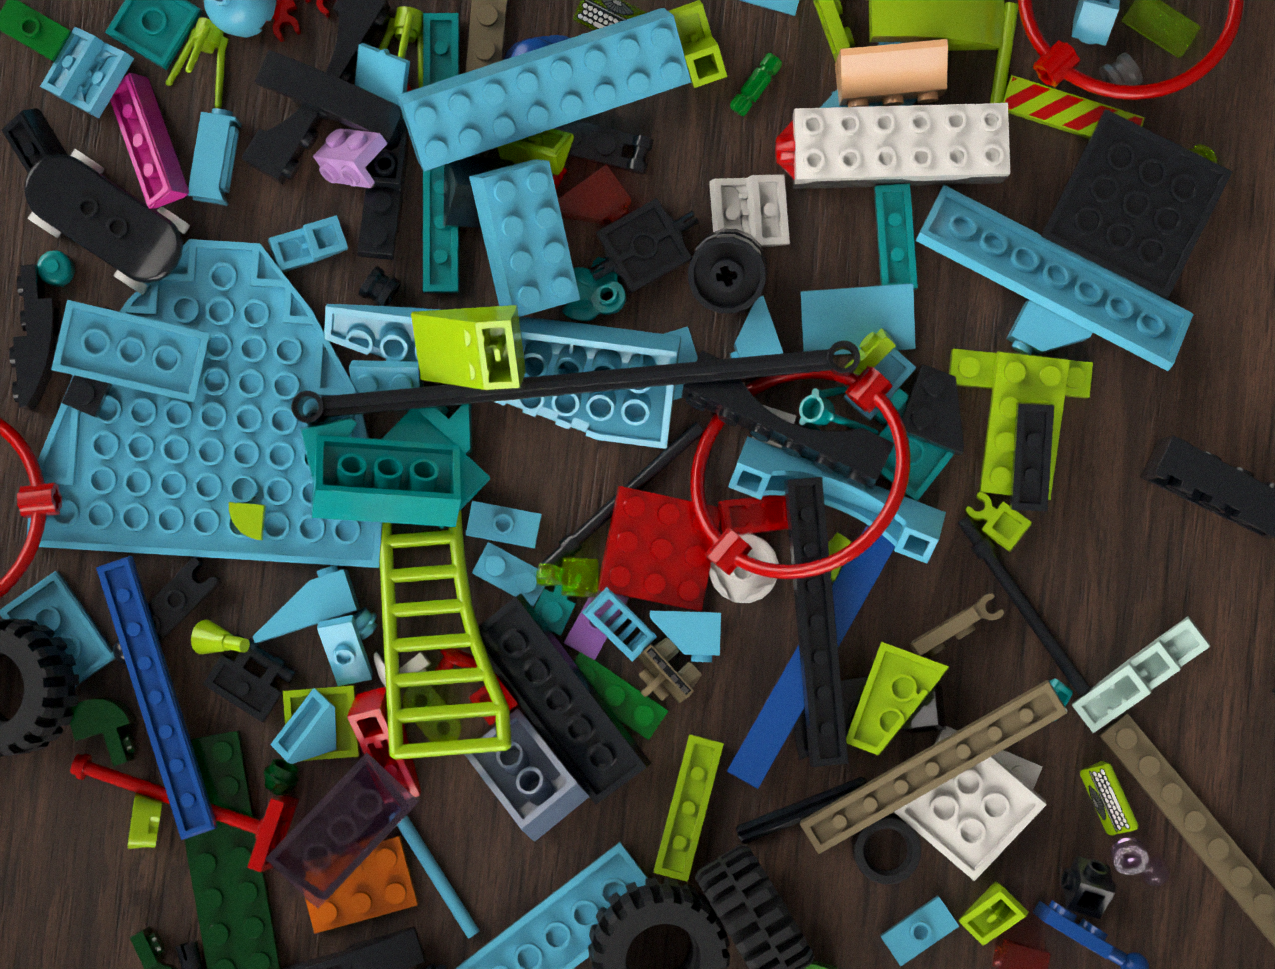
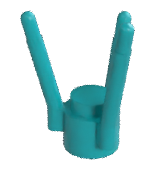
(820, 411)

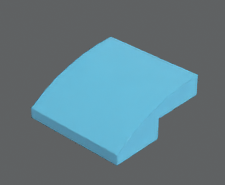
(87, 72)

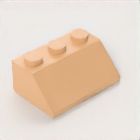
(892, 73)

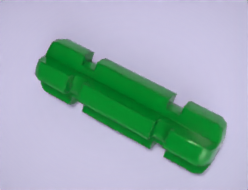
(756, 84)

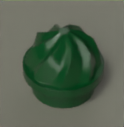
(280, 777)

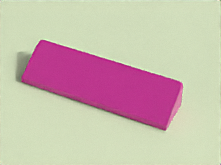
(148, 142)

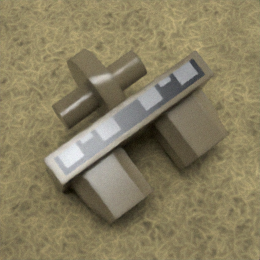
(678, 683)

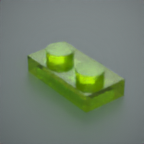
(1162, 25)

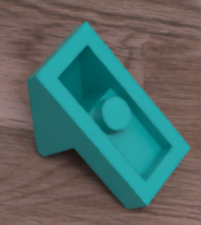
(456, 428)

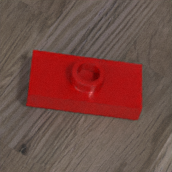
(754, 515)

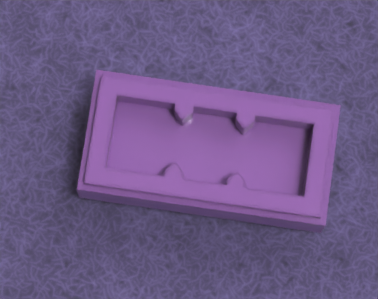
(585, 635)

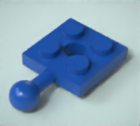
(1087, 935)

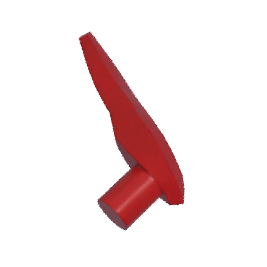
(455, 657)

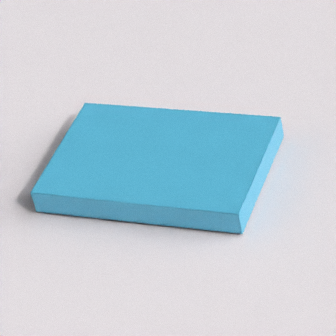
(57, 607)

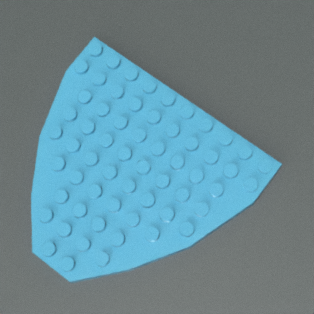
(164, 468)

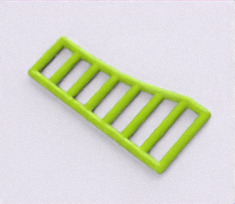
(471, 638)

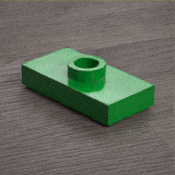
(33, 29)

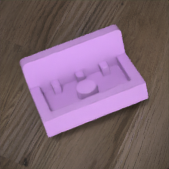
(347, 155)

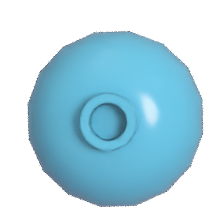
(240, 17)

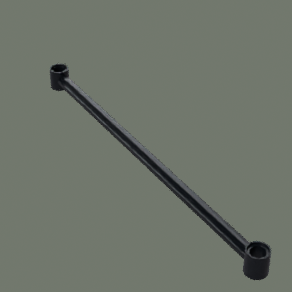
(578, 383)

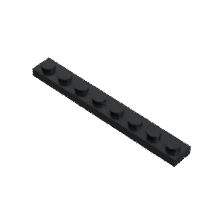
(816, 625)

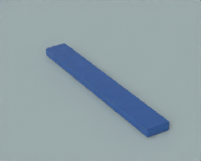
(157, 697)
(787, 697)

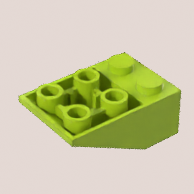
(470, 347)

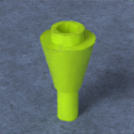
(211, 638)

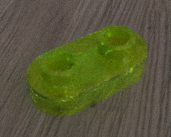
(430, 728)

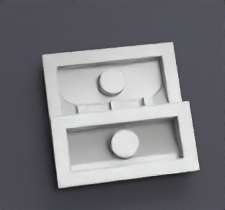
(753, 206)

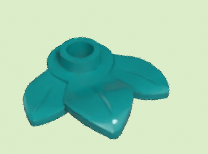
(591, 295)

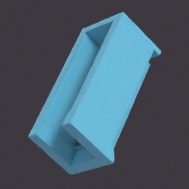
(214, 156)

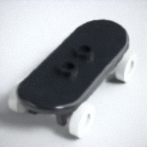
(80, 202)

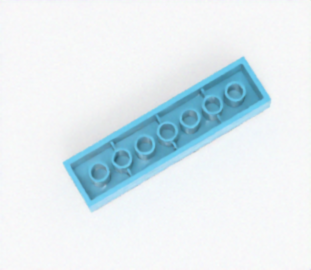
(544, 88)

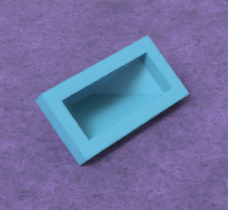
(308, 731)

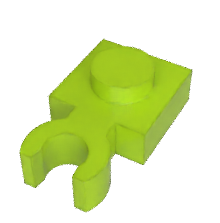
(873, 350)
(1002, 524)

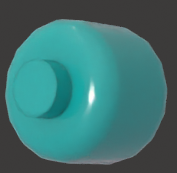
(56, 268)

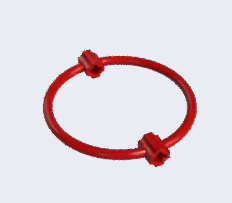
(1061, 60)
(34, 502)
(731, 550)

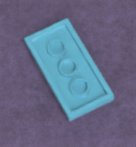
(130, 351)

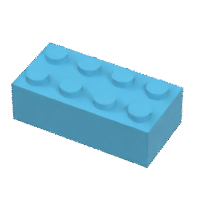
(525, 236)

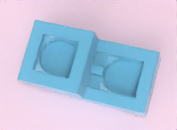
(308, 244)

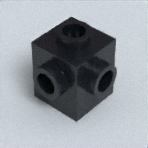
(1088, 887)

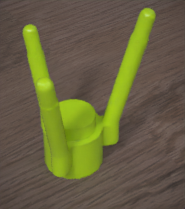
(407, 27)
(203, 38)

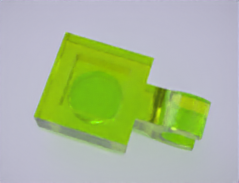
(574, 576)

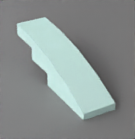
(1141, 674)

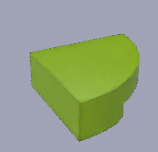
(248, 519)

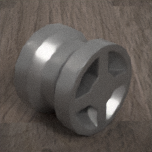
(1122, 72)

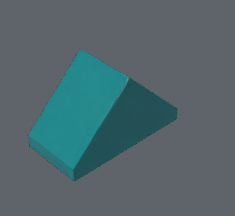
(340, 427)

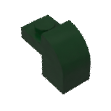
(106, 717)

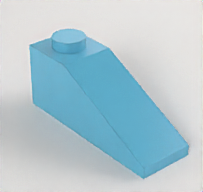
(317, 601)

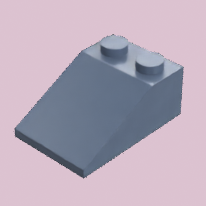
(529, 779)

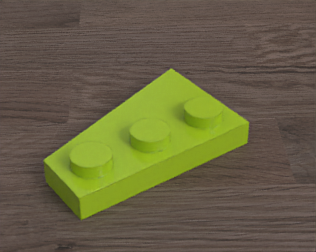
(891, 696)

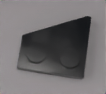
(934, 410)

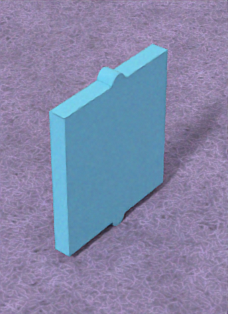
(381, 72)

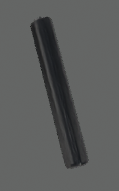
(793, 813)

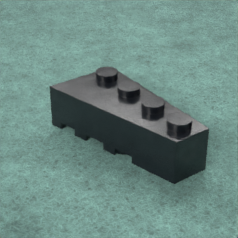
(1212, 485)

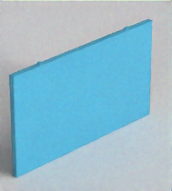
(855, 313)

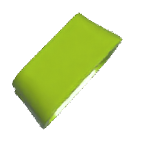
(144, 822)

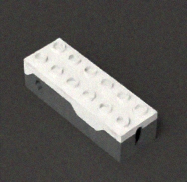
(896, 145)

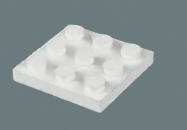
(974, 814)

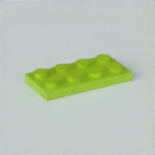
(1019, 380)

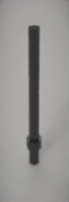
(571, 543)
(984, 549)

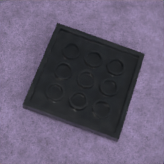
(1136, 203)

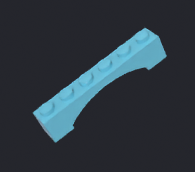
(765, 468)

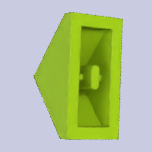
(992, 914)

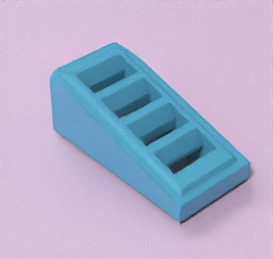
(638, 643)

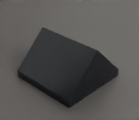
(458, 194)

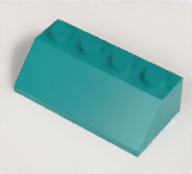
(386, 481)

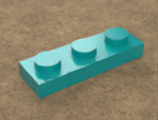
(895, 234)

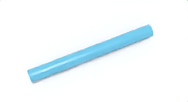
(438, 877)

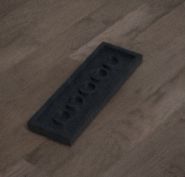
(560, 700)

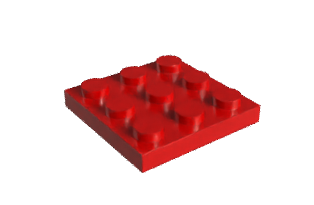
(656, 550)

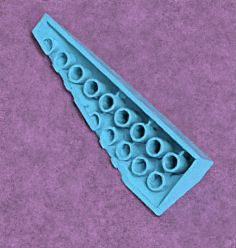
(549, 348)

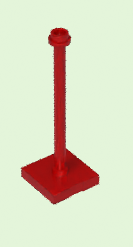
(267, 831)

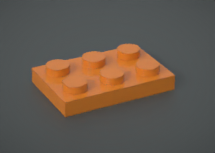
(374, 889)

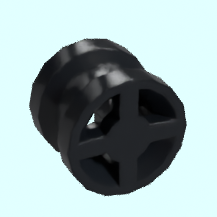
(380, 287)

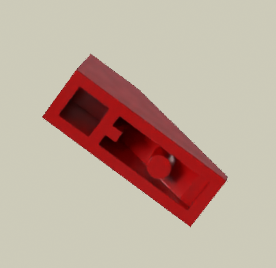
(370, 726)

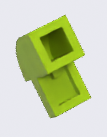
(698, 45)

